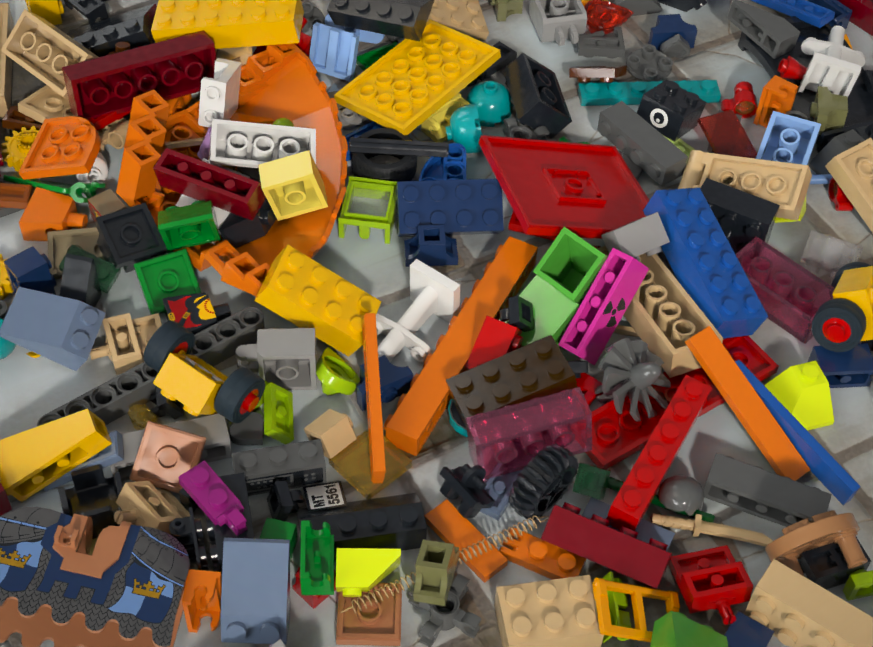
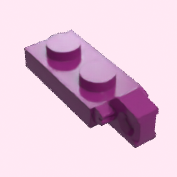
(214, 497)

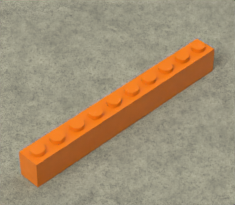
(428, 393)

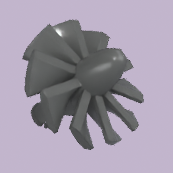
(630, 374)

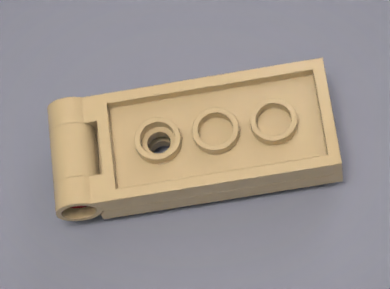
(855, 177)
(770, 180)

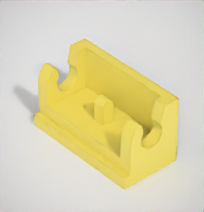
(435, 125)

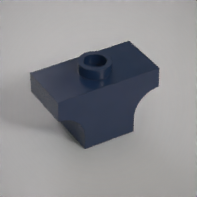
(669, 26)
(431, 247)
(393, 382)

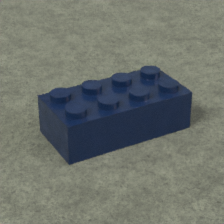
(459, 205)

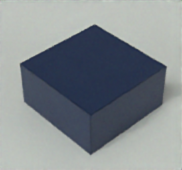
(748, 633)

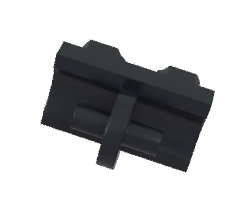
(469, 485)

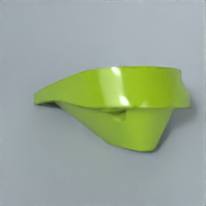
(336, 374)

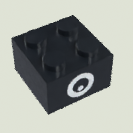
(671, 109)

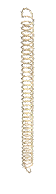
(504, 537)

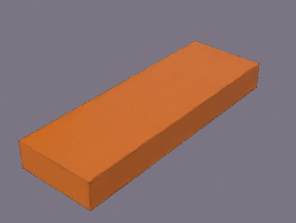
(459, 531)

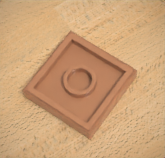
(166, 455)
(372, 626)

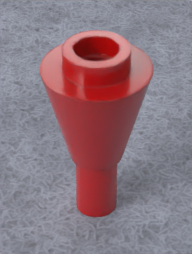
(791, 69)

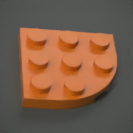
(62, 149)

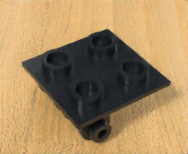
(190, 535)

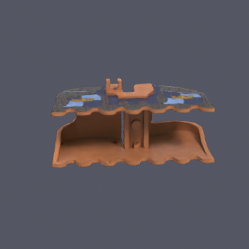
(61, 593)

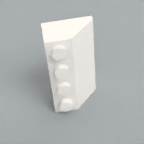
(257, 143)

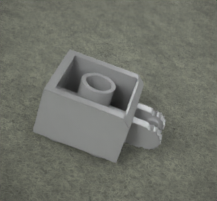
(558, 20)
(282, 357)

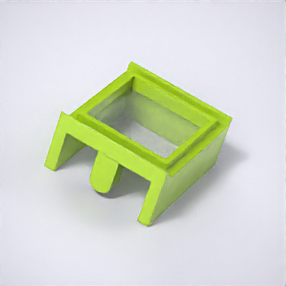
(369, 205)

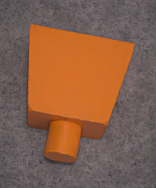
(49, 212)

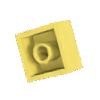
(293, 185)

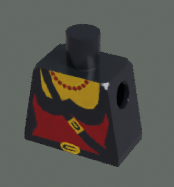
(194, 311)

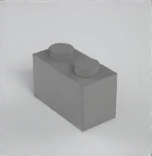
(638, 237)

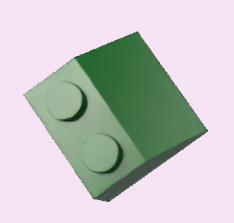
(188, 225)

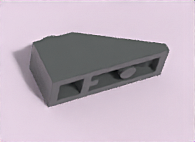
(766, 29)

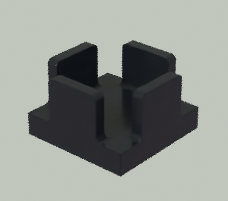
(129, 237)
(92, 497)

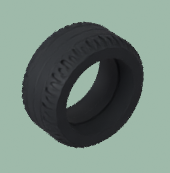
(399, 171)

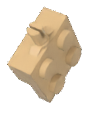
(126, 340)
(148, 506)

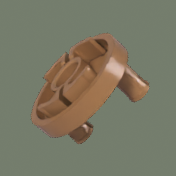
(822, 530)

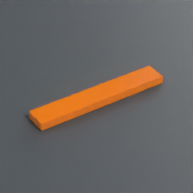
(373, 399)
(747, 405)

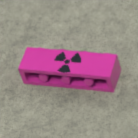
(603, 306)

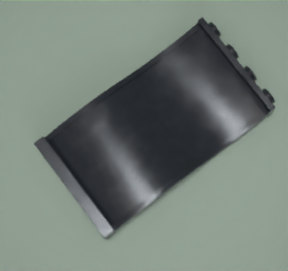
(859, 100)

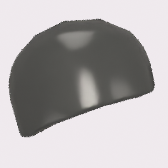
(681, 494)

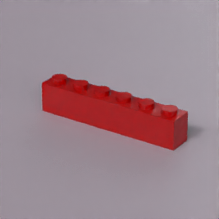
(658, 454)

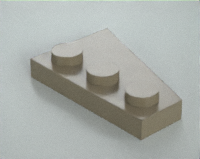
(61, 241)

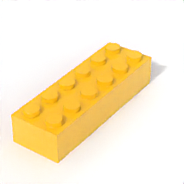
(230, 21)

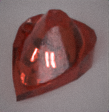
(606, 15)

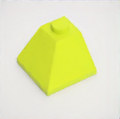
(804, 394)
(363, 568)

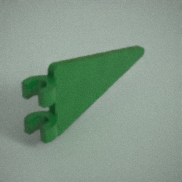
(74, 190)

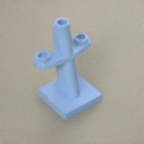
(336, 48)

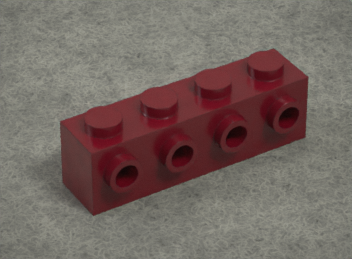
(209, 183)
(606, 545)

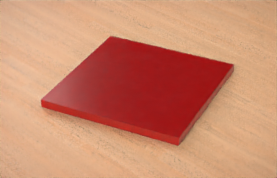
(565, 185)

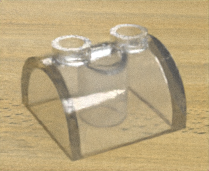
(828, 253)

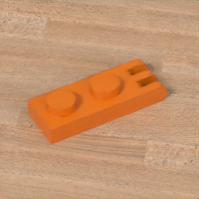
(542, 556)

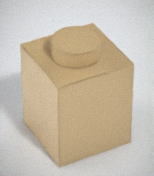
(333, 430)

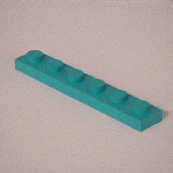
(632, 92)

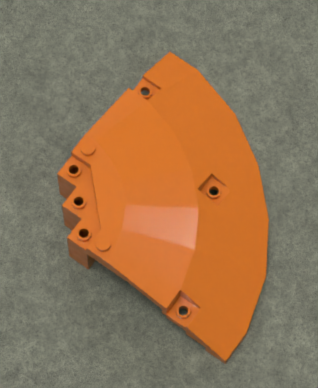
(272, 86)

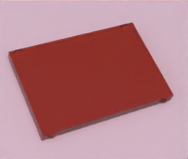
(727, 135)

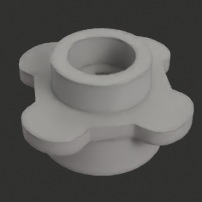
(349, 119)

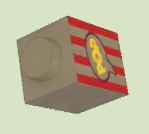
(104, 203)

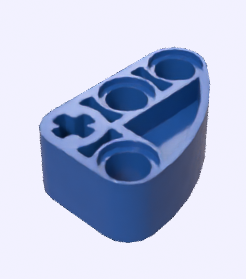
(446, 168)

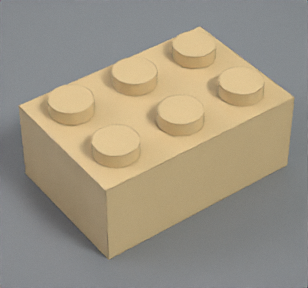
(548, 613)

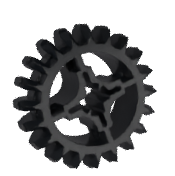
(543, 481)

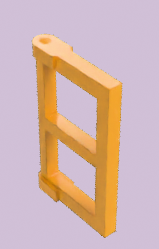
(640, 632)

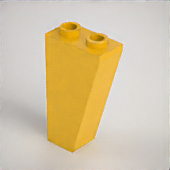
(49, 451)

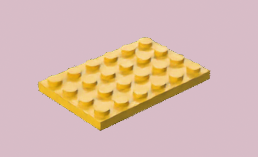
(417, 77)

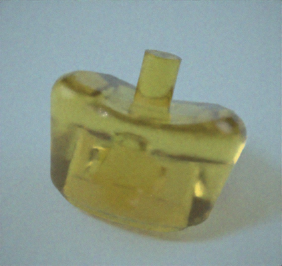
(139, 415)

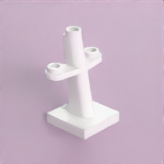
(831, 64)
(431, 294)

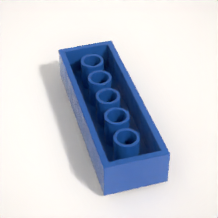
(706, 262)

